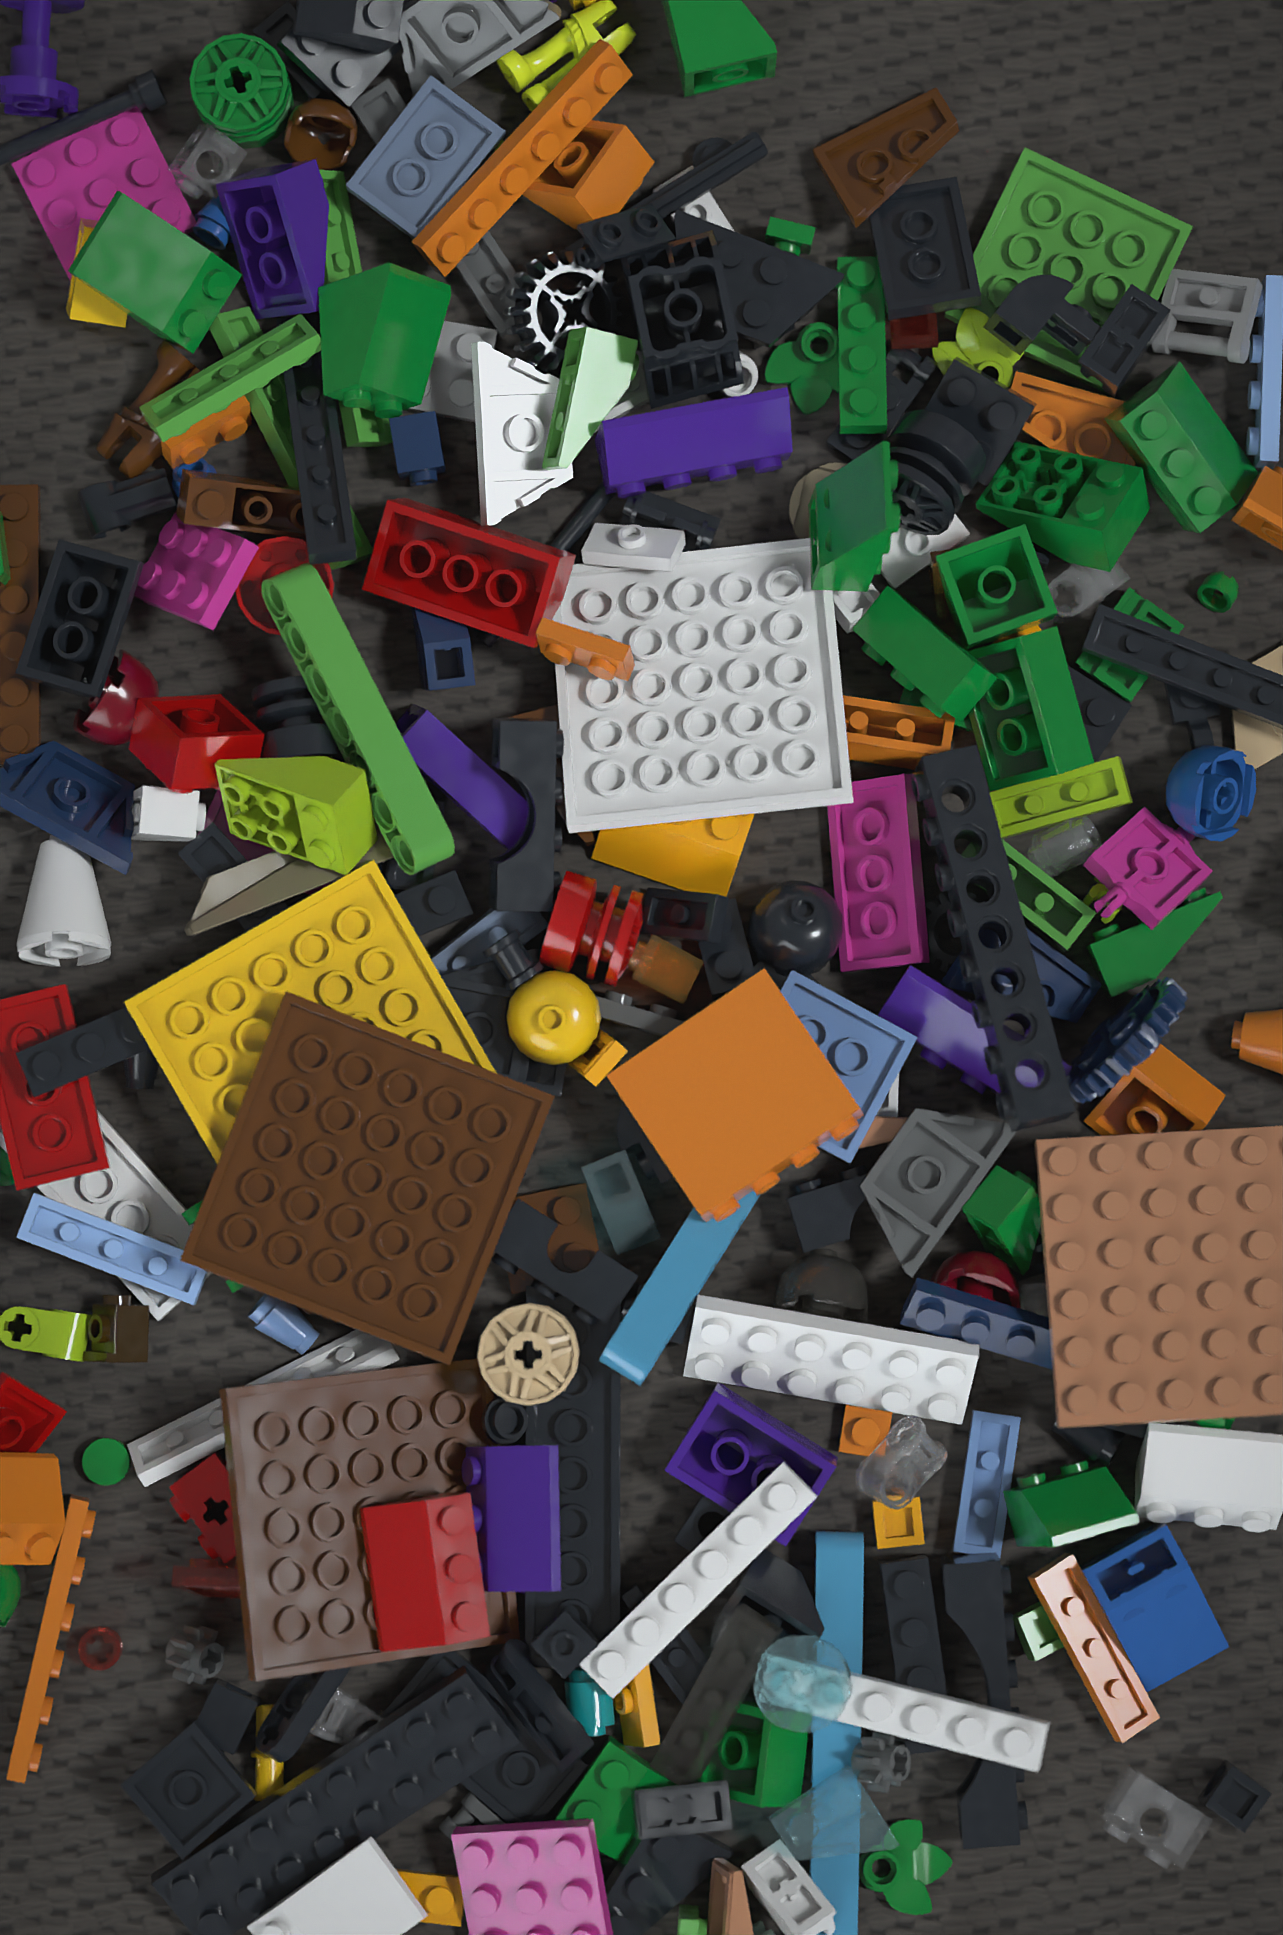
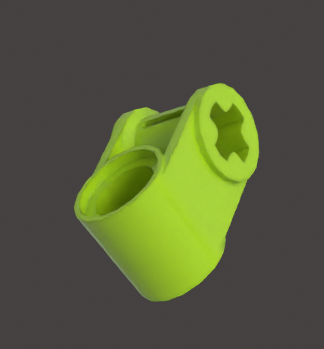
(53, 1332)

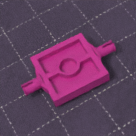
(1147, 869)

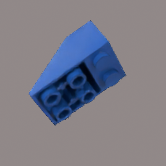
(1154, 1605)

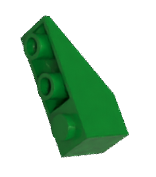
(1140, 954)

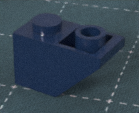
(442, 652)

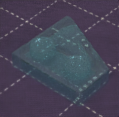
(833, 1820)

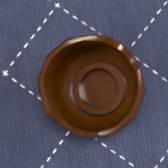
(313, 120)

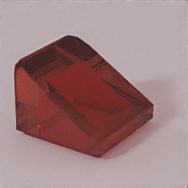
(914, 332)

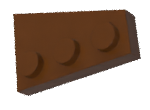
(885, 152)

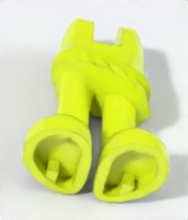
(576, 37)

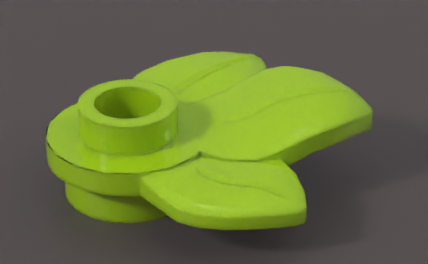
(977, 347)

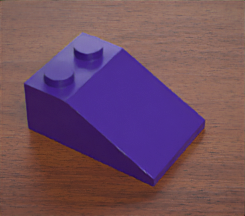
(279, 235)

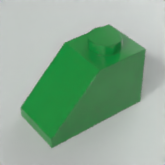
(1006, 1217)

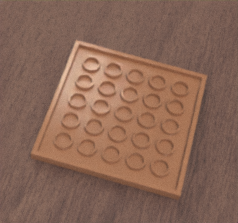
(1164, 1274)

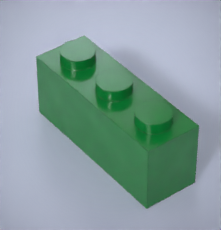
(923, 655)

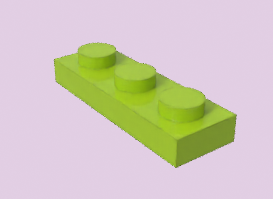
(1061, 796)

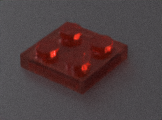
(207, 1579)

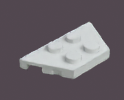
(511, 432)

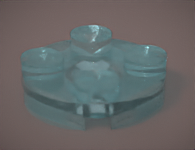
(775, 1677)

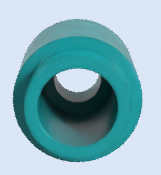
(588, 1702)

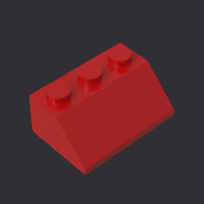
(425, 1572)

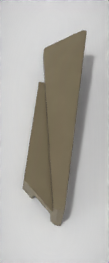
(265, 883)

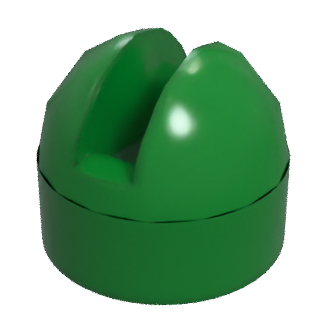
(1225, 585)

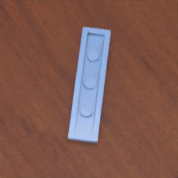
(1266, 392)
(111, 1248)

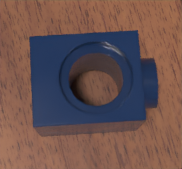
(418, 448)

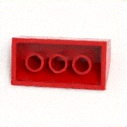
(467, 570)

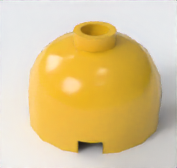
(553, 1017)

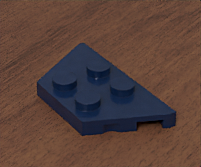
(72, 801)

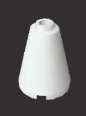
(63, 909)

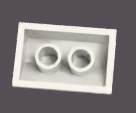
(1210, 1477)

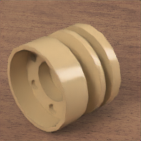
(549, 1333)

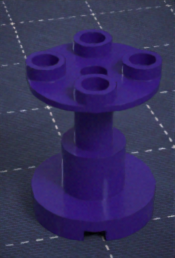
(32, 81)

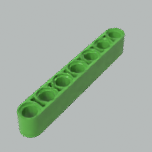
(358, 717)

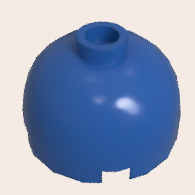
(1210, 791)

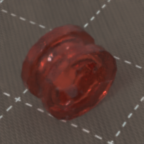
(109, 1636)

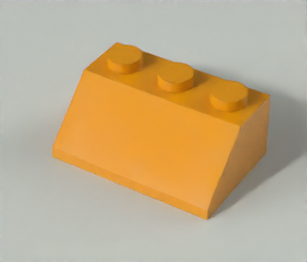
(680, 854)

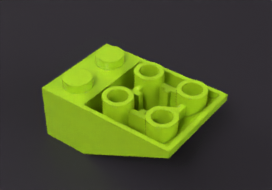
(300, 808)

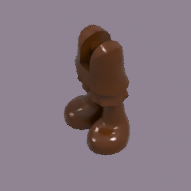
(131, 422)

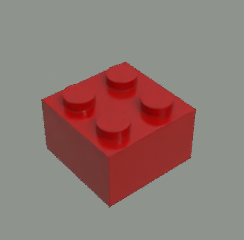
(186, 737)

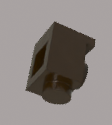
(118, 1331)

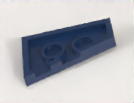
(1064, 984)

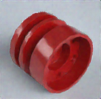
(271, 558)
(591, 928)

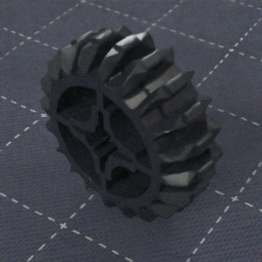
(536, 295)

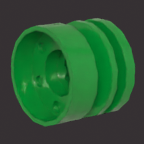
(250, 116)

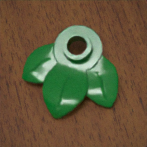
(810, 374)
(911, 1868)

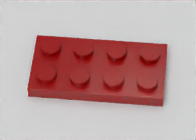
(60, 1130)

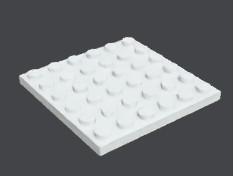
(726, 696)

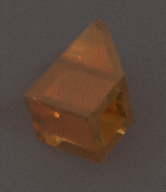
(664, 969)

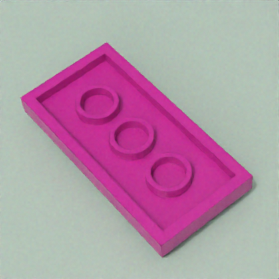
(879, 876)

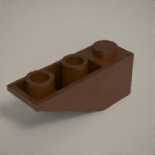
(239, 504)

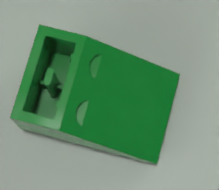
(1069, 502)
(853, 522)

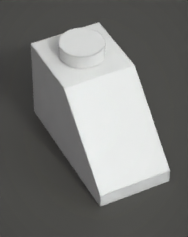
(166, 814)

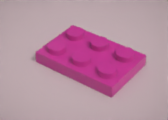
(194, 571)

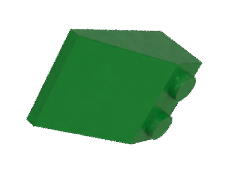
(154, 273)

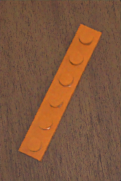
(522, 158)
(48, 1659)

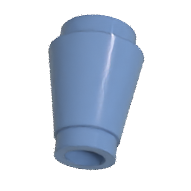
(283, 1323)

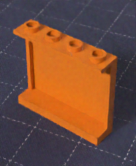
(736, 1097)

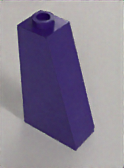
(463, 776)

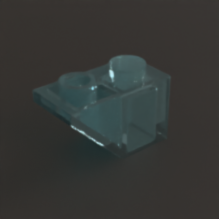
(620, 1202)

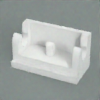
(788, 1892)

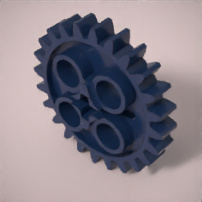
(1125, 1039)

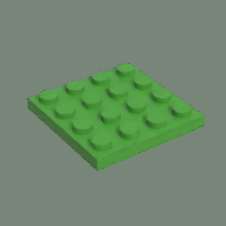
(1074, 230)

